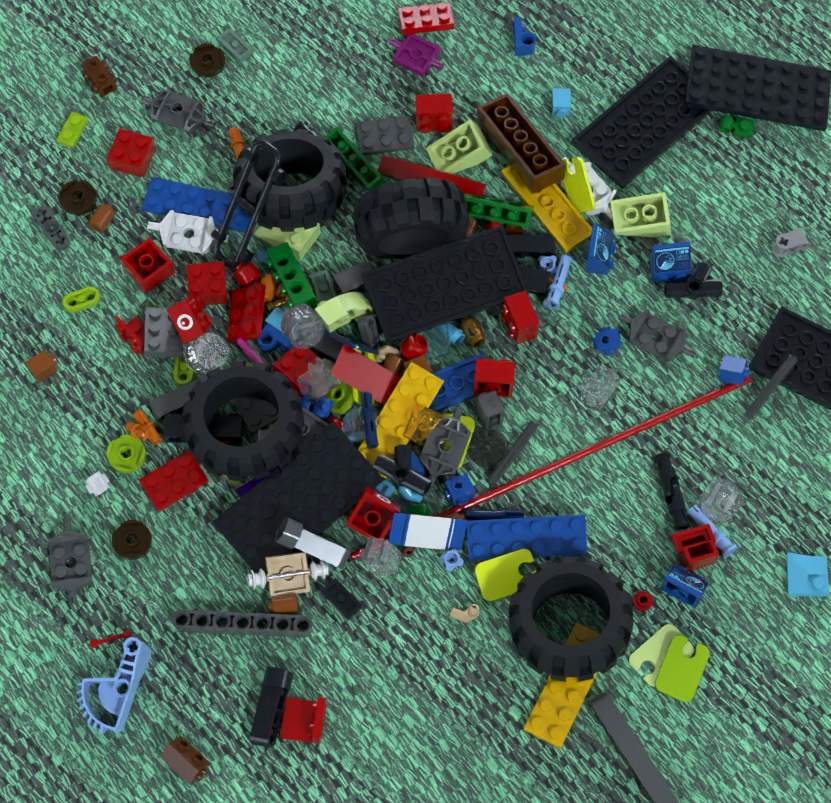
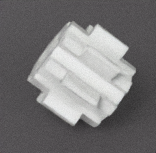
(97, 483)

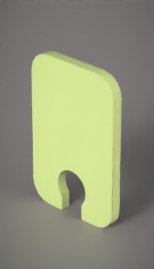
(655, 650)

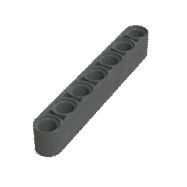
(234, 618)
(631, 749)

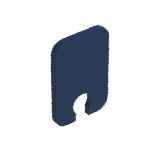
(352, 342)

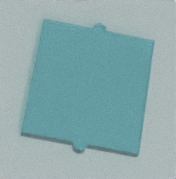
(437, 342)

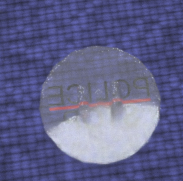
(354, 425)

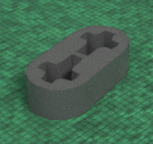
(369, 330)

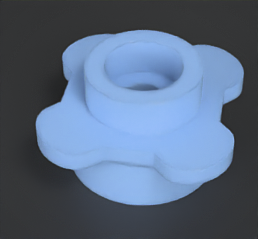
(551, 260)
(452, 554)

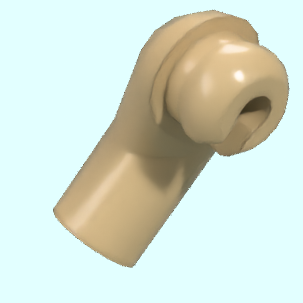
(387, 350)
(466, 615)

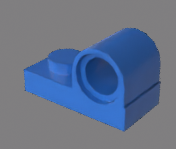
(522, 38)
(277, 339)

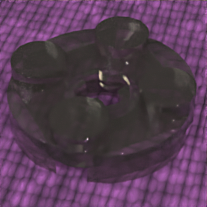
(486, 437)

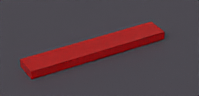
(407, 170)

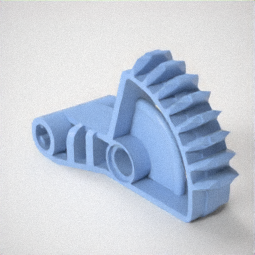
(130, 672)

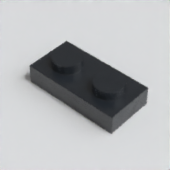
(341, 599)

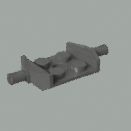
(188, 119)
(646, 325)
(445, 462)
(67, 546)

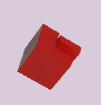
(696, 547)

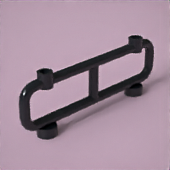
(275, 175)

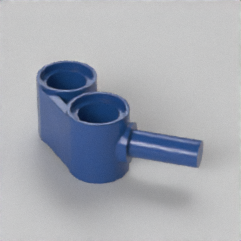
(320, 408)

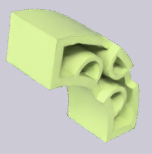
(342, 309)

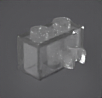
(318, 379)
(598, 388)
(381, 557)

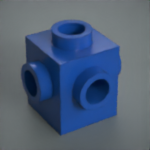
(613, 344)
(459, 489)

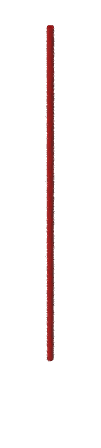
(585, 452)

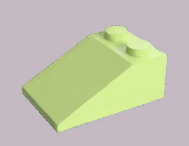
(459, 149)
(641, 216)
(299, 240)

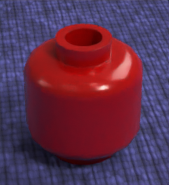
(247, 274)
(413, 346)

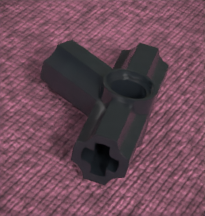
(698, 280)
(400, 464)

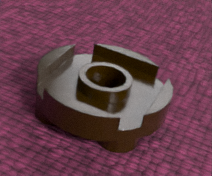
(207, 69)
(77, 188)
(124, 532)

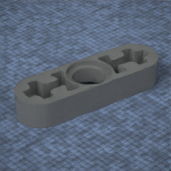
(51, 221)

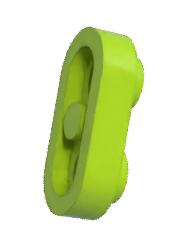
(81, 299)
(181, 369)

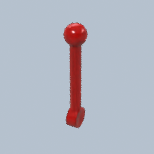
(93, 643)

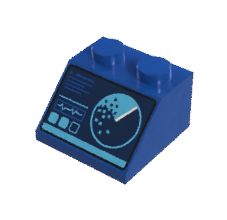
(600, 250)
(670, 261)
(684, 585)

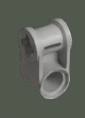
(790, 243)

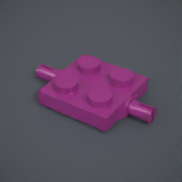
(416, 54)

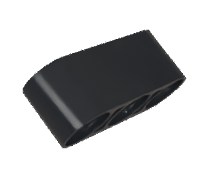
(532, 245)

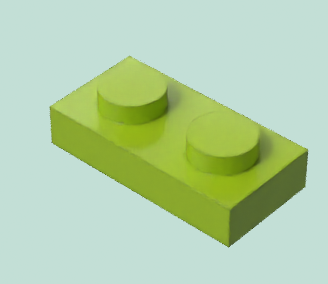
(72, 129)

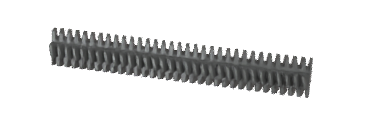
(765, 393)
(512, 453)

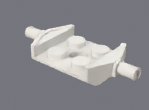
(601, 192)
(176, 224)

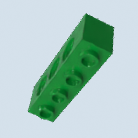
(355, 160)
(499, 210)
(290, 276)

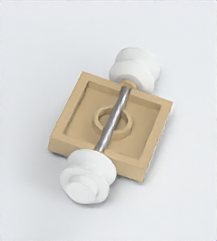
(287, 574)

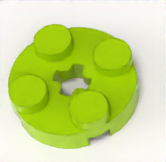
(345, 401)
(129, 464)

